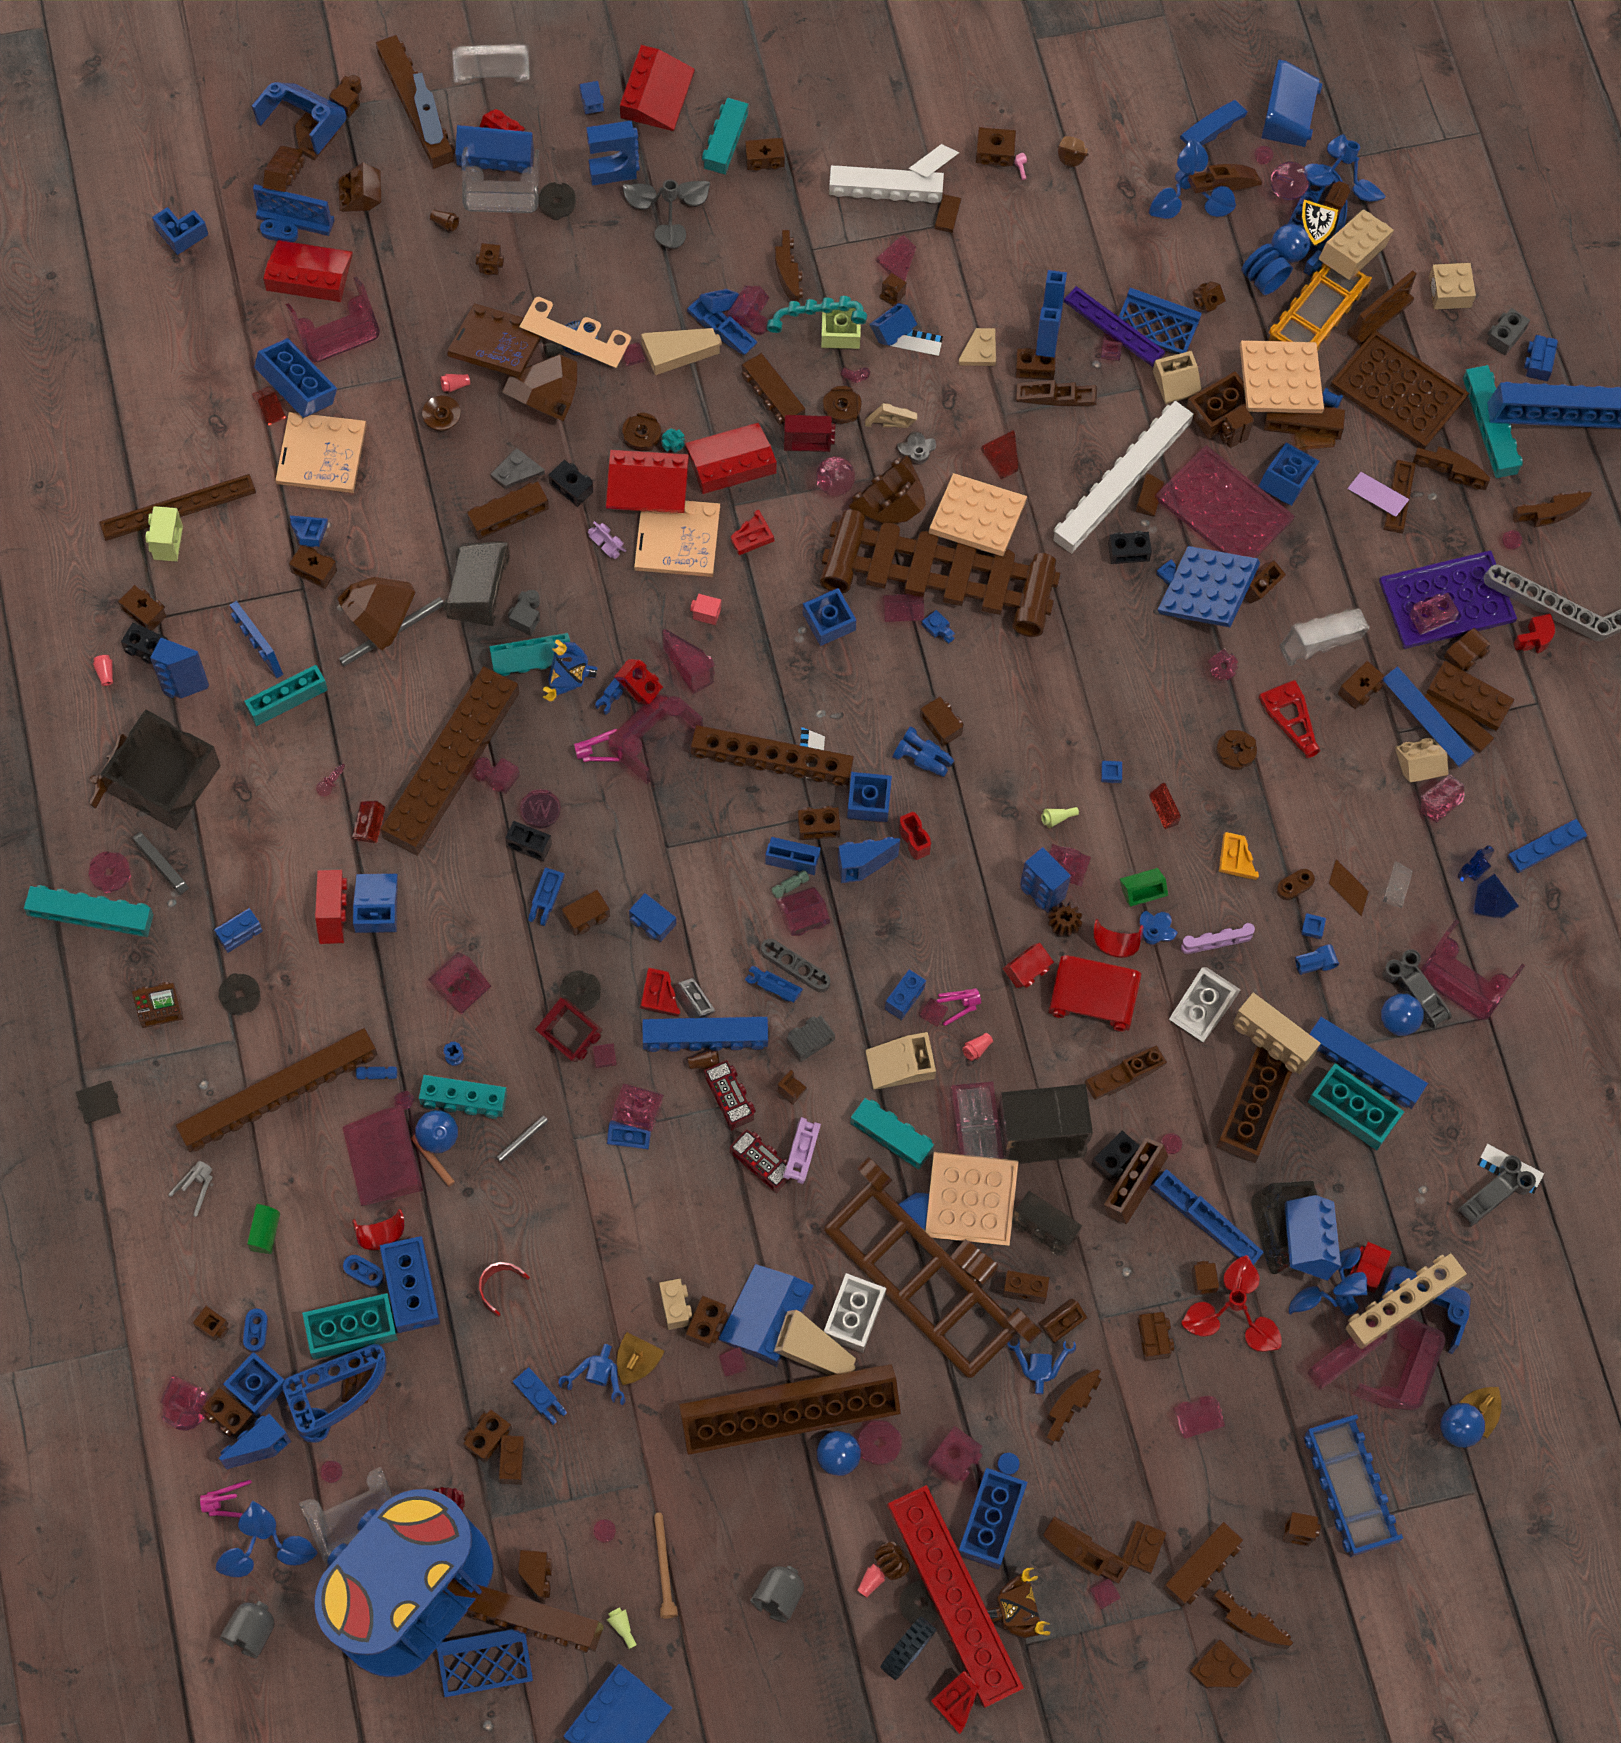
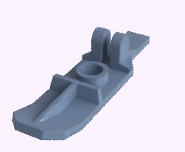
(428, 119)

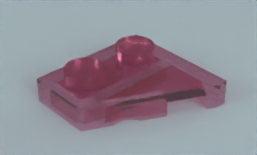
(898, 257)

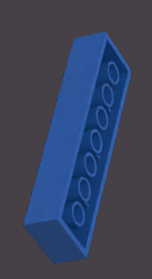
(1556, 405)

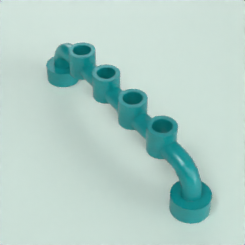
(811, 307)

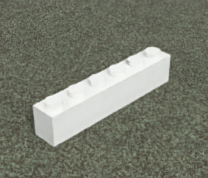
(885, 184)

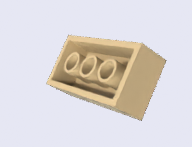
(1356, 244)
(1276, 1034)

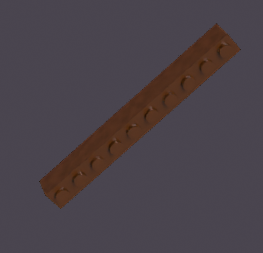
(276, 1090)

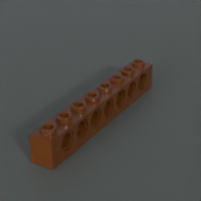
(764, 747)

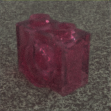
(1072, 861)
(637, 1107)
(956, 1469)

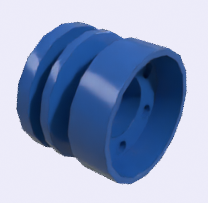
(1267, 269)

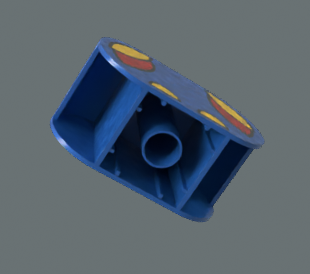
(387, 1585)

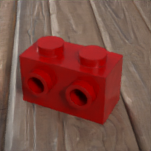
(1028, 965)

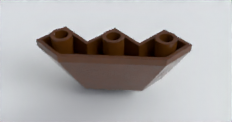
(546, 386)
(893, 495)
(378, 607)

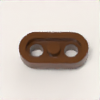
(1296, 883)

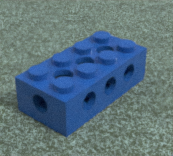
(397, 1277)

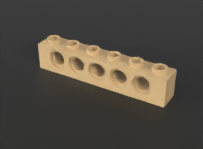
(1452, 1274)

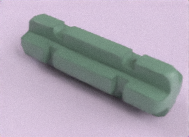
(790, 884)

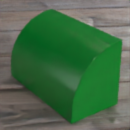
(1144, 887)
(263, 1229)

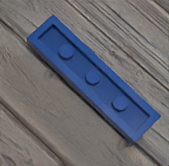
(1547, 846)

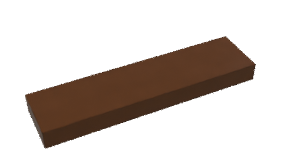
(1401, 484)
(1462, 724)

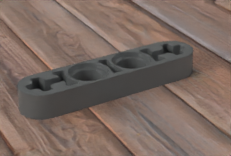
(160, 863)
(797, 962)

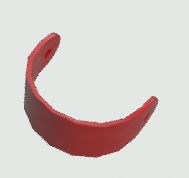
(1115, 943)
(381, 1233)
(489, 1271)

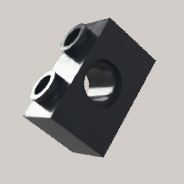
(575, 492)

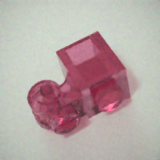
(499, 777)

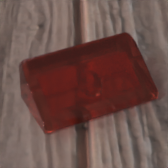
(1165, 806)
(368, 821)

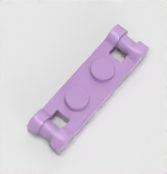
(1211, 941)
(802, 1150)

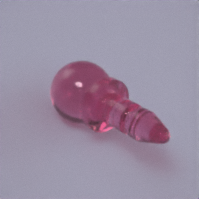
(324, 787)

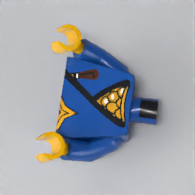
(567, 669)

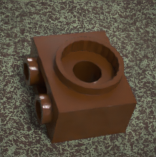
(1000, 155)

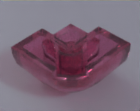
(183, 1404)

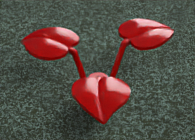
(1240, 1279)

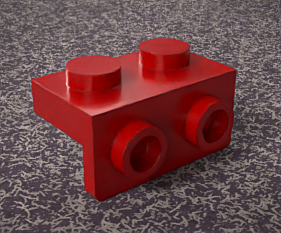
(498, 120)

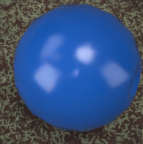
(1291, 242)
(1402, 1014)
(436, 1131)
(1462, 1425)
(838, 1453)

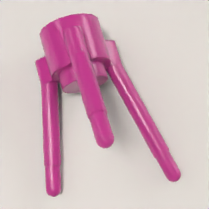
(584, 749)
(968, 997)
(212, 1500)

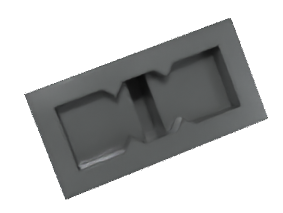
(1510, 332)

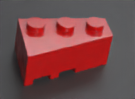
(330, 906)

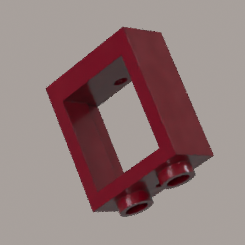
(809, 433)
(553, 1018)

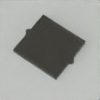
(98, 1102)

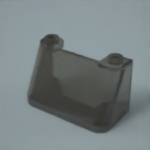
(477, 582)
(1270, 1218)

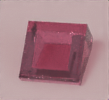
(733, 1362)

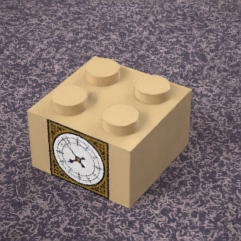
(1452, 286)

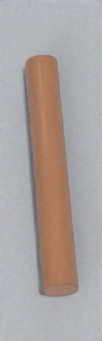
(435, 1164)

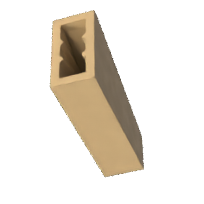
(678, 348)
(811, 1346)

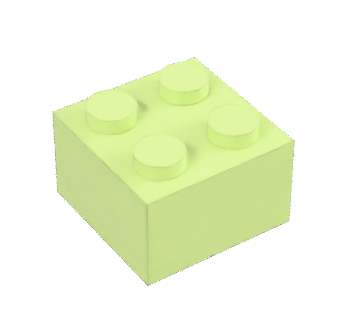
(839, 330)
(164, 533)

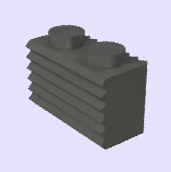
(810, 1037)

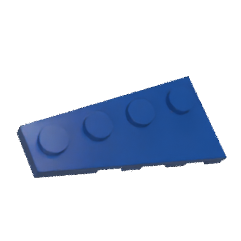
(256, 639)

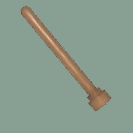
(668, 1607)

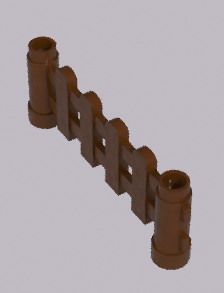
(1032, 603)

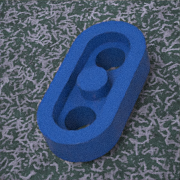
(278, 230)
(364, 1271)
(255, 1331)

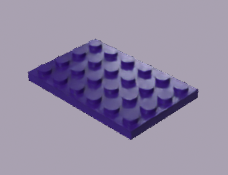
(1463, 580)

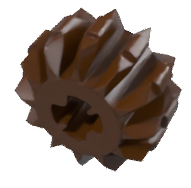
(1060, 924)
(892, 1560)

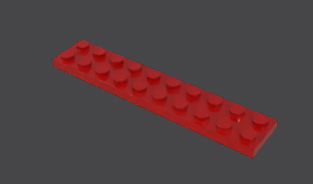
(955, 1596)

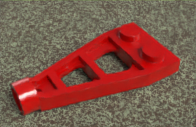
(1281, 697)

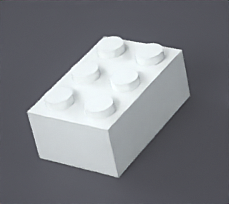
(854, 1312)

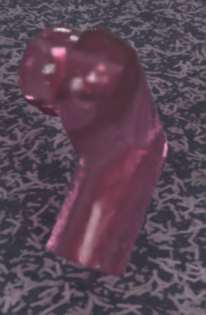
(857, 375)

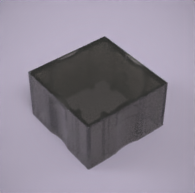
(160, 769)
(1045, 1123)

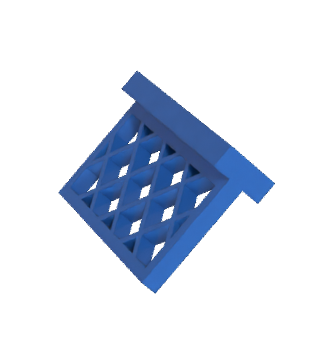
(314, 221)
(1166, 310)
(481, 1642)

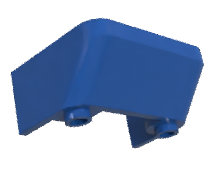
(324, 111)
(1454, 1299)

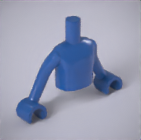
(1041, 1365)
(598, 1373)

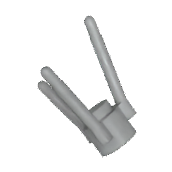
(198, 1173)

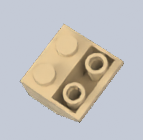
(1177, 377)
(1422, 760)

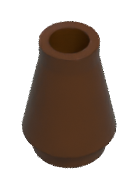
(445, 219)
(704, 1060)

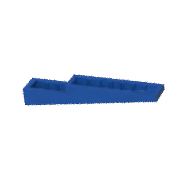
(1428, 717)
(1205, 1216)

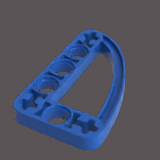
(1315, 197)
(325, 1380)

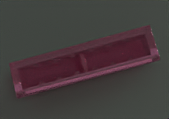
(1341, 1360)

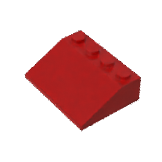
(656, 89)
(307, 271)
(731, 458)
(647, 481)

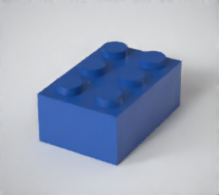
(1045, 880)

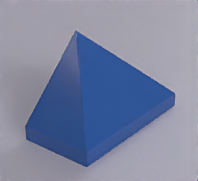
(917, 1208)

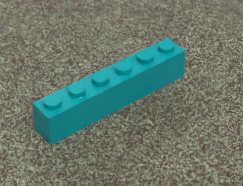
(1496, 436)
(88, 911)

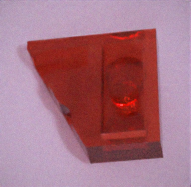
(1002, 454)

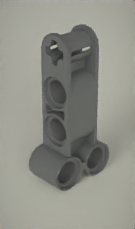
(1415, 984)
(1498, 1190)

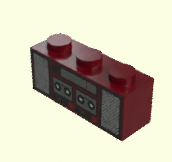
(730, 1094)
(760, 1160)

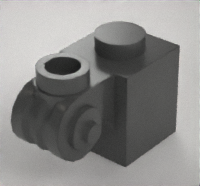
(523, 615)

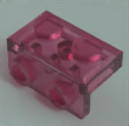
(1199, 1416)

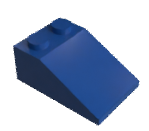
(1288, 474)

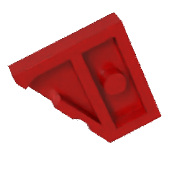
(752, 534)
(658, 993)
(957, 1700)

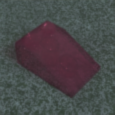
(690, 661)

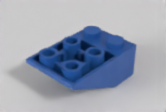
(865, 858)
(375, 903)
(261, 1442)

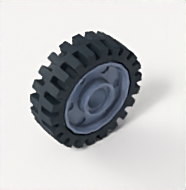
(908, 1648)

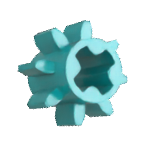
(673, 440)

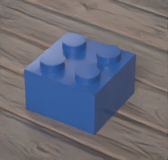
(829, 617)
(869, 797)
(255, 1384)

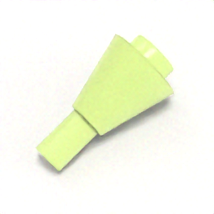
(1054, 816)
(620, 1622)

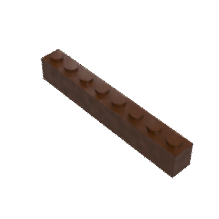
(400, 72)
(531, 1617)

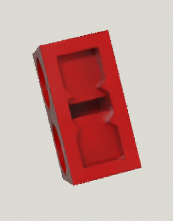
(636, 685)

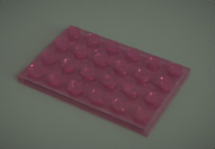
(1224, 505)

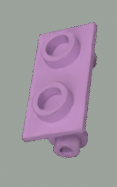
(600, 534)

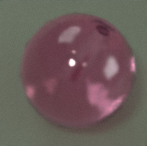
(1289, 180)
(835, 476)

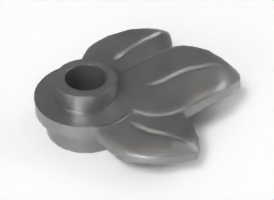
(917, 447)

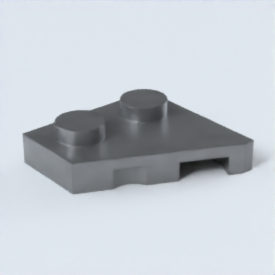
(516, 469)

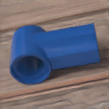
(1321, 958)

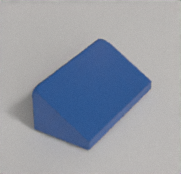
(719, 300)
(628, 1136)

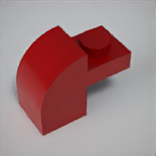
(1541, 633)

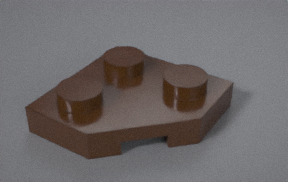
(303, 129)
(1220, 1668)

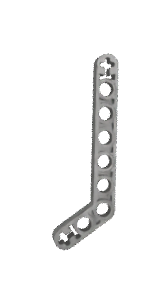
(1557, 604)

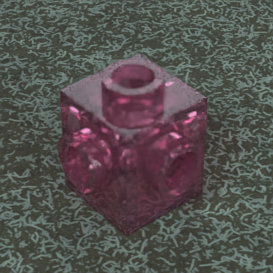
(1216, 669)

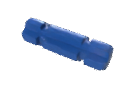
(376, 1072)

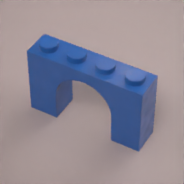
(613, 137)
(1051, 313)

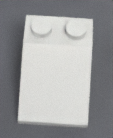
(1204, 1004)

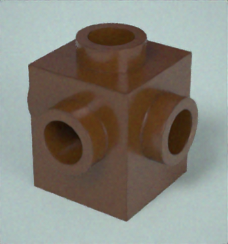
(489, 259)
(1208, 296)

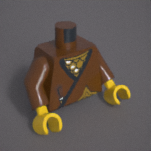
(1018, 1608)

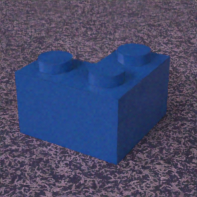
(180, 233)

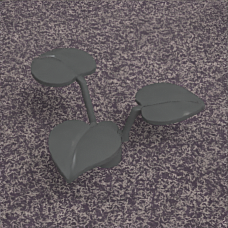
(693, 194)

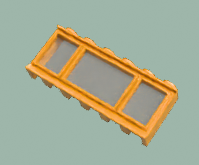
(1319, 307)

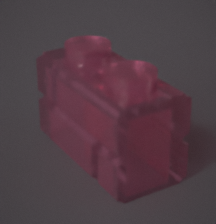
(748, 306)

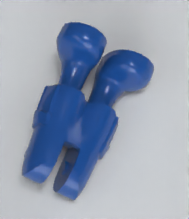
(930, 756)

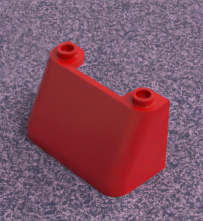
(1095, 991)

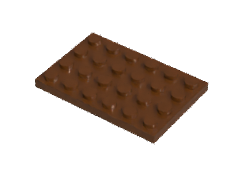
(1399, 389)

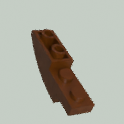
(1229, 175)
(786, 268)
(1460, 468)
(1558, 509)
(1126, 1073)
(1073, 1398)
(1084, 1552)
(1257, 1629)

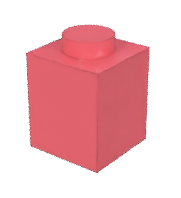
(706, 609)

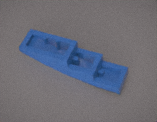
(1215, 123)
(727, 328)

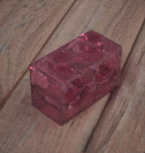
(1436, 617)
(1442, 798)

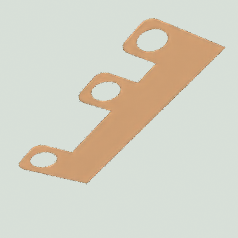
(577, 340)

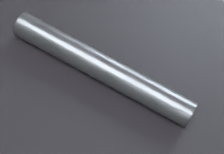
(522, 1139)

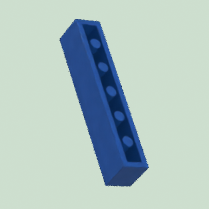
(705, 1033)
(1368, 1064)

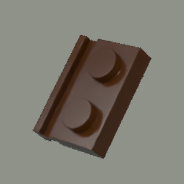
(1144, 1547)

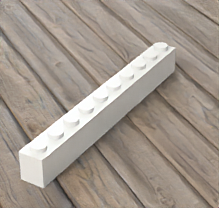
(1122, 477)

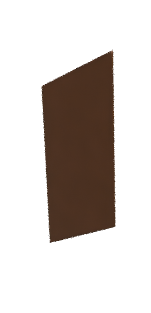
(1348, 887)

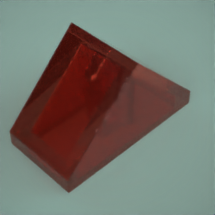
(269, 405)

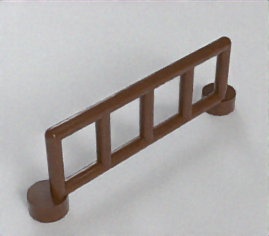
(1014, 1323)

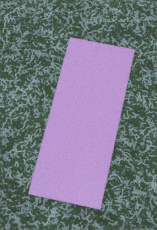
(1378, 494)

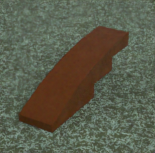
(1056, 394)

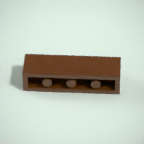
(283, 168)
(771, 388)
(1288, 422)
(507, 510)
(1136, 1180)
(1203, 1564)

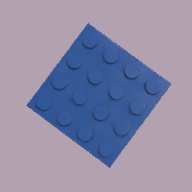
(1209, 586)

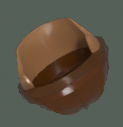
(1072, 151)

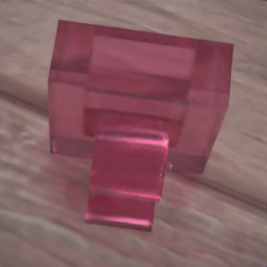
(934, 1012)

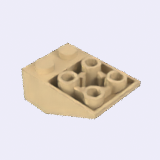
(901, 1061)

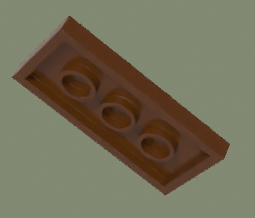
(1470, 695)

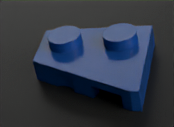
(309, 529)

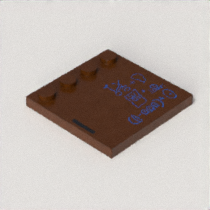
(494, 341)

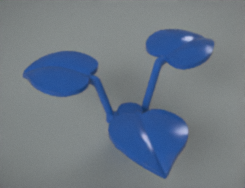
(1347, 152)
(1191, 159)
(1350, 1286)
(260, 1523)

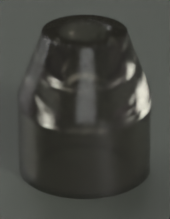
(553, 349)

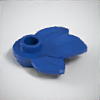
(1158, 925)

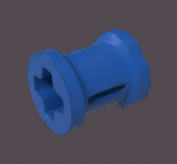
(1331, 399)
(457, 1058)

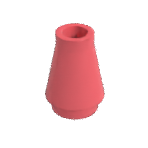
(452, 382)
(104, 669)
(976, 1047)
(872, 1579)

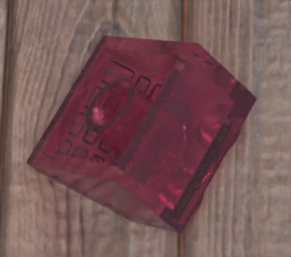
(803, 911)
(460, 982)

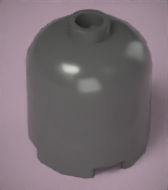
(779, 1593)
(249, 1628)

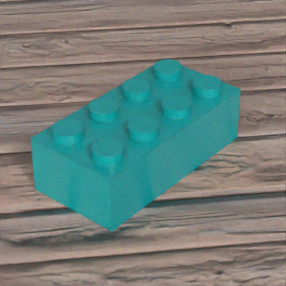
(1356, 1106)
(349, 1326)

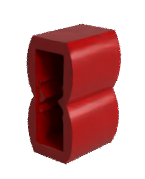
(916, 837)
(1372, 1263)

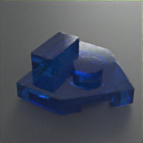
(1478, 864)
(1493, 899)

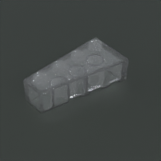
(1323, 634)

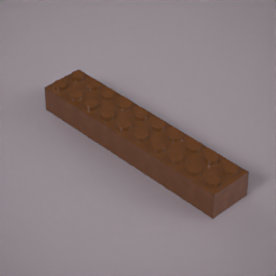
(450, 761)
(790, 1409)

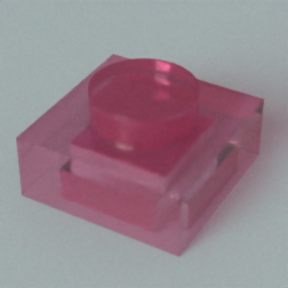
(1105, 1594)

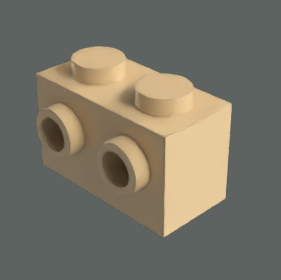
(674, 1304)

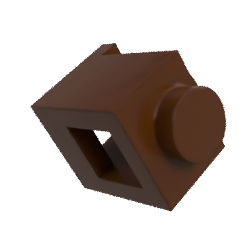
(893, 289)
(206, 1319)

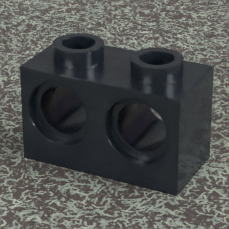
(1130, 552)
(148, 640)
(528, 841)
(1113, 1153)

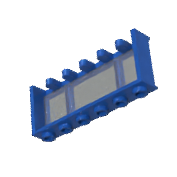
(1351, 1486)

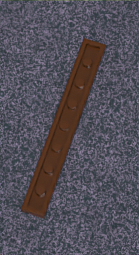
(186, 505)

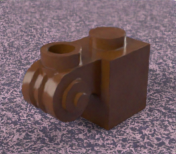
(347, 94)

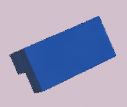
(792, 855)

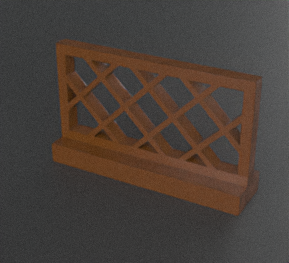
(1383, 309)

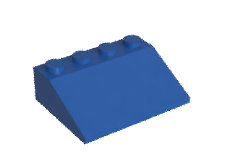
(762, 1310)
(619, 1712)

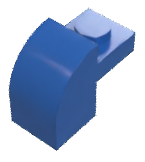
(591, 97)

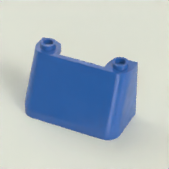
(1291, 105)

